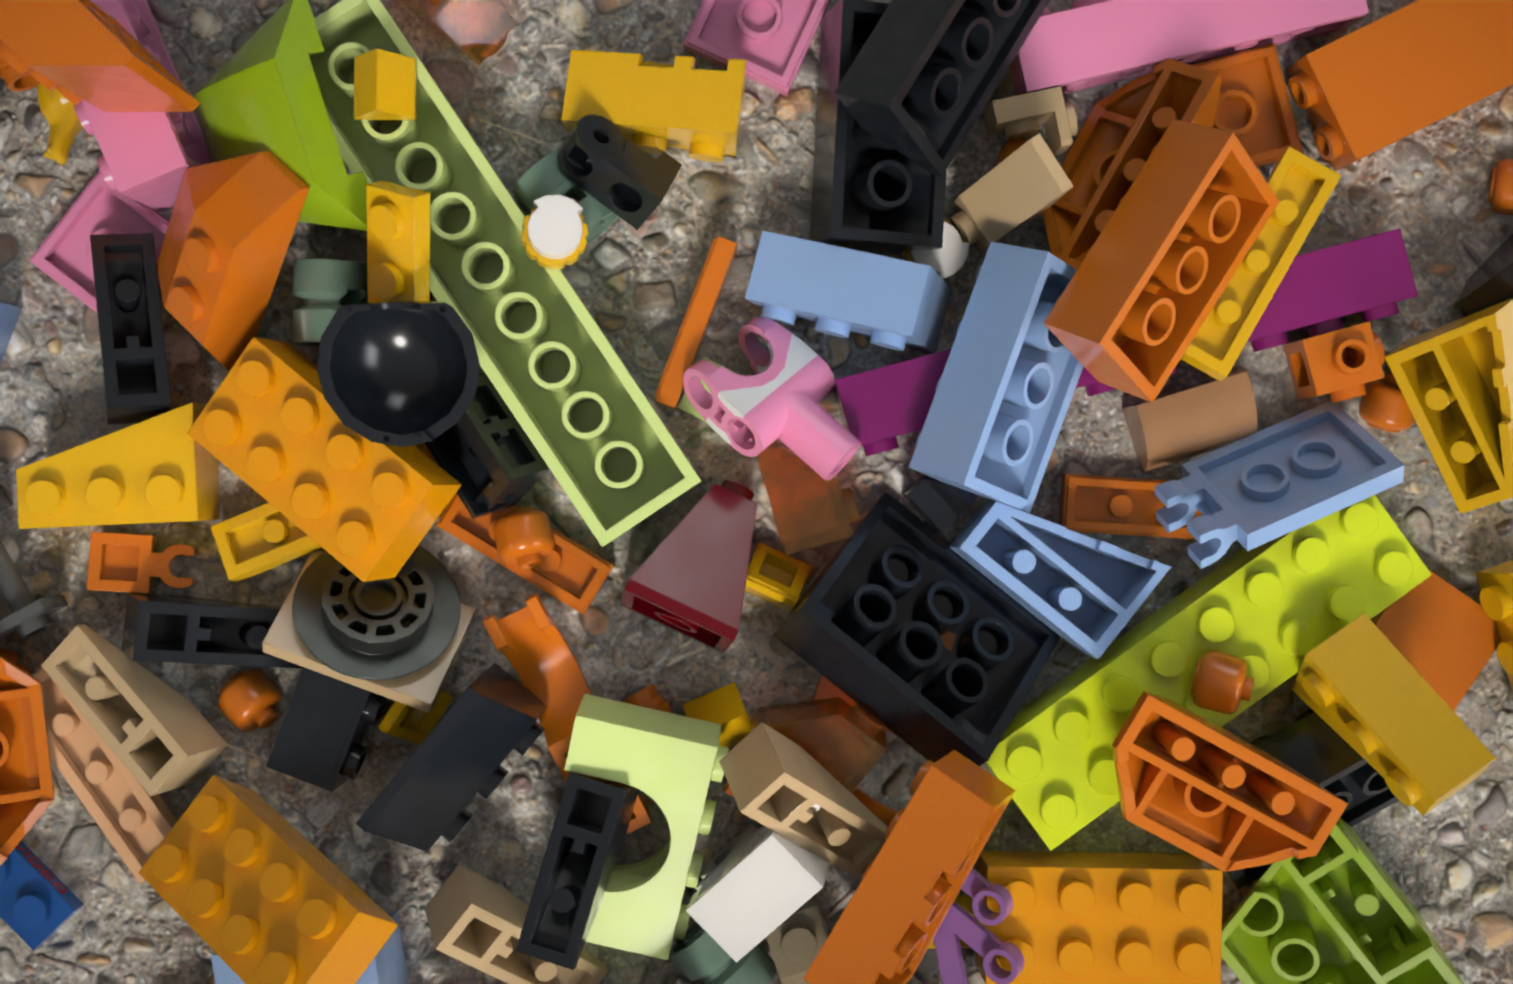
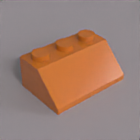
(87, 57)

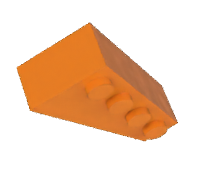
(914, 875)

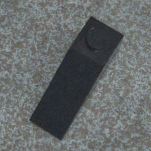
(130, 327)
(198, 631)
(576, 868)

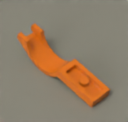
(553, 675)

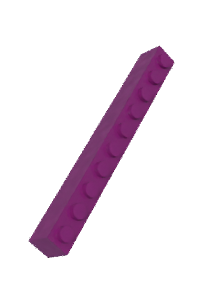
(1314, 293)

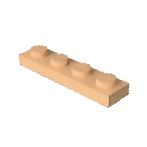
(107, 789)

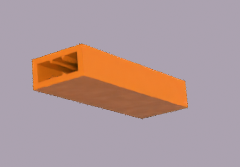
(1403, 74)

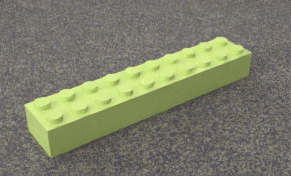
(523, 318)

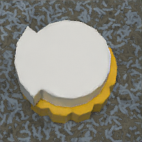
(554, 232)
(945, 260)

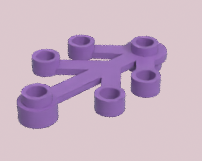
(963, 925)

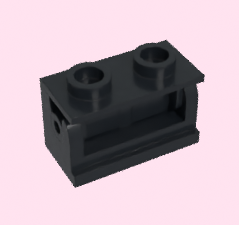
(488, 454)
(325, 731)

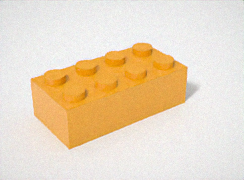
(285, 441)
(264, 893)
(1108, 917)

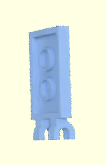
(1276, 482)

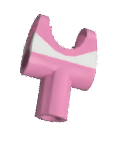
(774, 402)

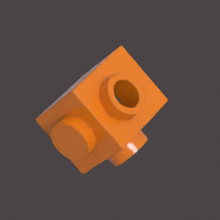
(1336, 362)

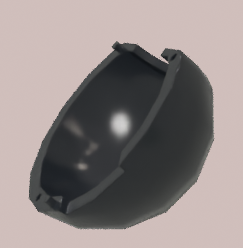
(398, 369)

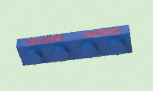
(33, 897)

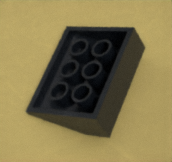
(878, 626)

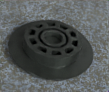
(376, 609)

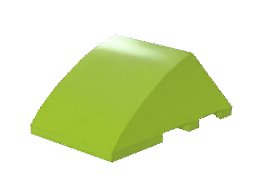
(274, 104)
(1332, 924)

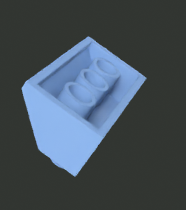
(1002, 382)

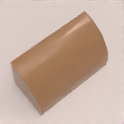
(1192, 421)

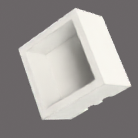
(754, 888)

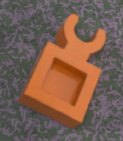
(130, 563)

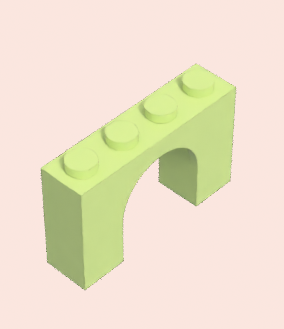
(673, 764)

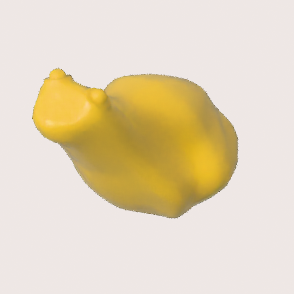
(62, 122)

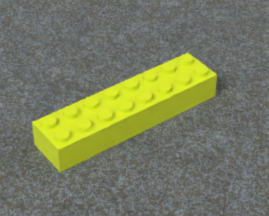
(1255, 605)

